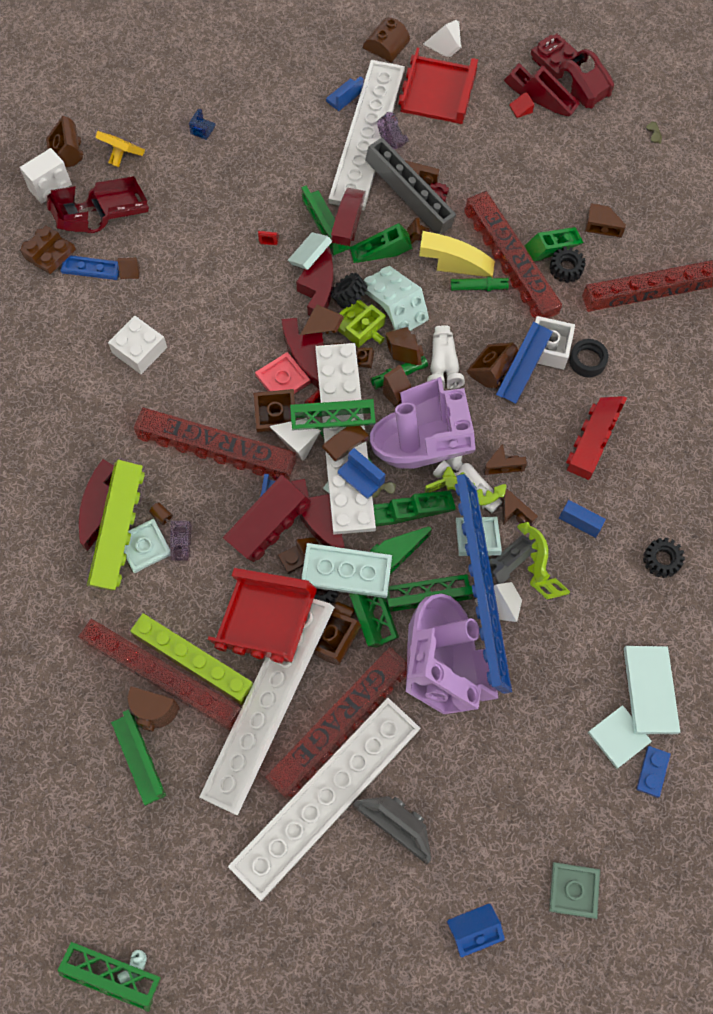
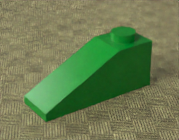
(546, 243)
(382, 245)
(402, 546)

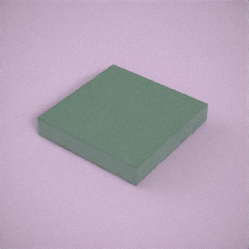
(574, 890)

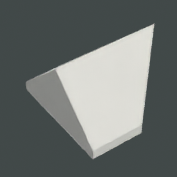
(446, 40)
(297, 440)
(507, 601)

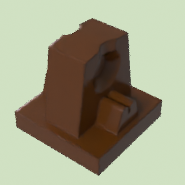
(415, 230)

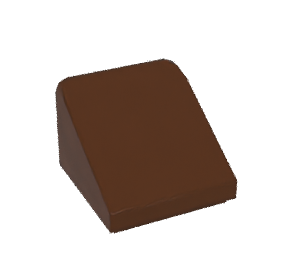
(129, 268)

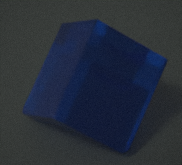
(199, 126)

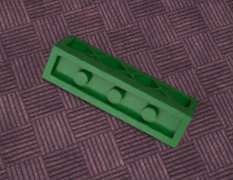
(322, 216)
(332, 409)
(412, 601)
(368, 621)
(138, 758)
(106, 986)

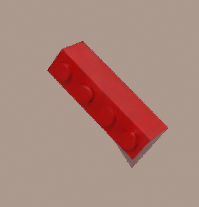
(595, 436)

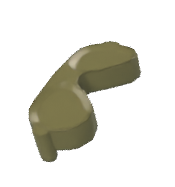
(656, 136)
(388, 487)

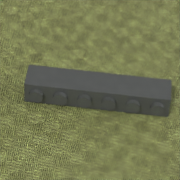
(410, 186)

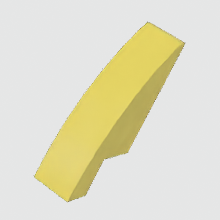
(456, 255)

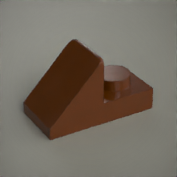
(427, 173)
(499, 464)
(513, 506)
(294, 557)

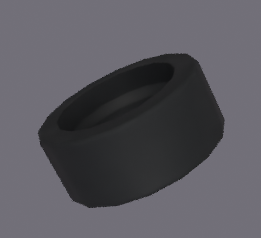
(584, 370)

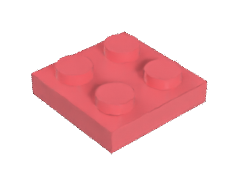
(283, 375)

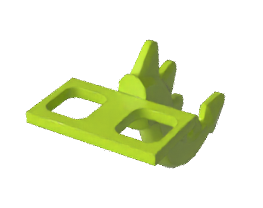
(449, 480)
(540, 559)

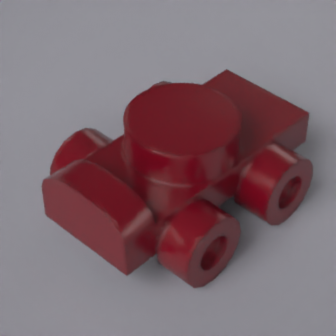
(440, 190)

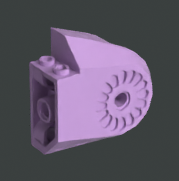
(425, 427)
(443, 659)

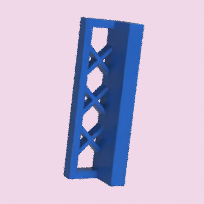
(524, 362)

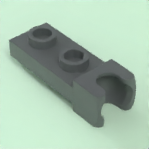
(511, 558)

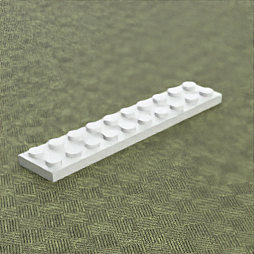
(375, 100)
(340, 382)
(261, 718)
(323, 799)

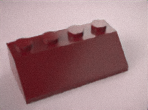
(267, 519)

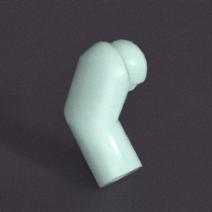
(138, 960)

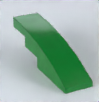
(413, 508)

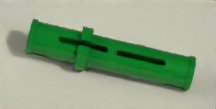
(480, 284)
(377, 381)

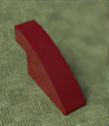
(542, 89)
(348, 217)
(317, 281)
(302, 348)
(94, 503)
(319, 518)

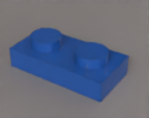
(653, 771)

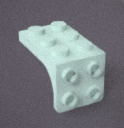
(399, 298)

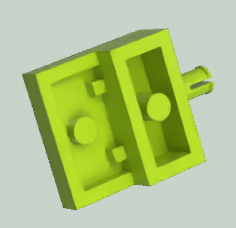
(362, 323)

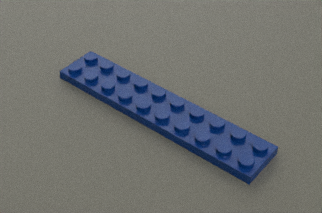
(483, 589)

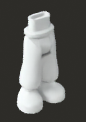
(445, 359)
(457, 465)

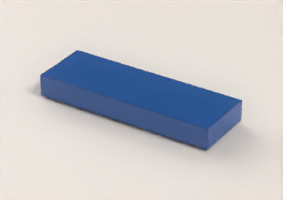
(90, 267)

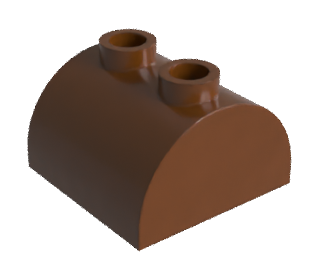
(387, 39)
(65, 142)
(493, 364)
(272, 408)
(337, 638)
(151, 708)

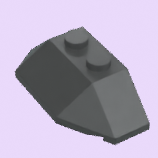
(398, 823)

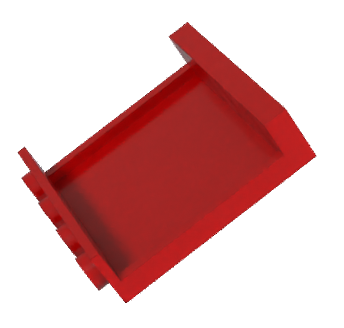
(437, 88)
(265, 616)

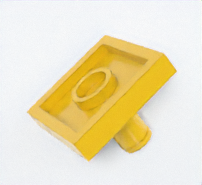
(119, 147)

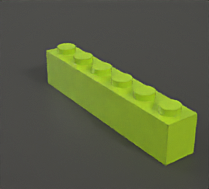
(114, 526)
(192, 659)

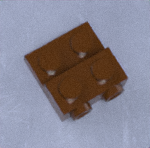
(47, 249)

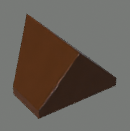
(322, 321)

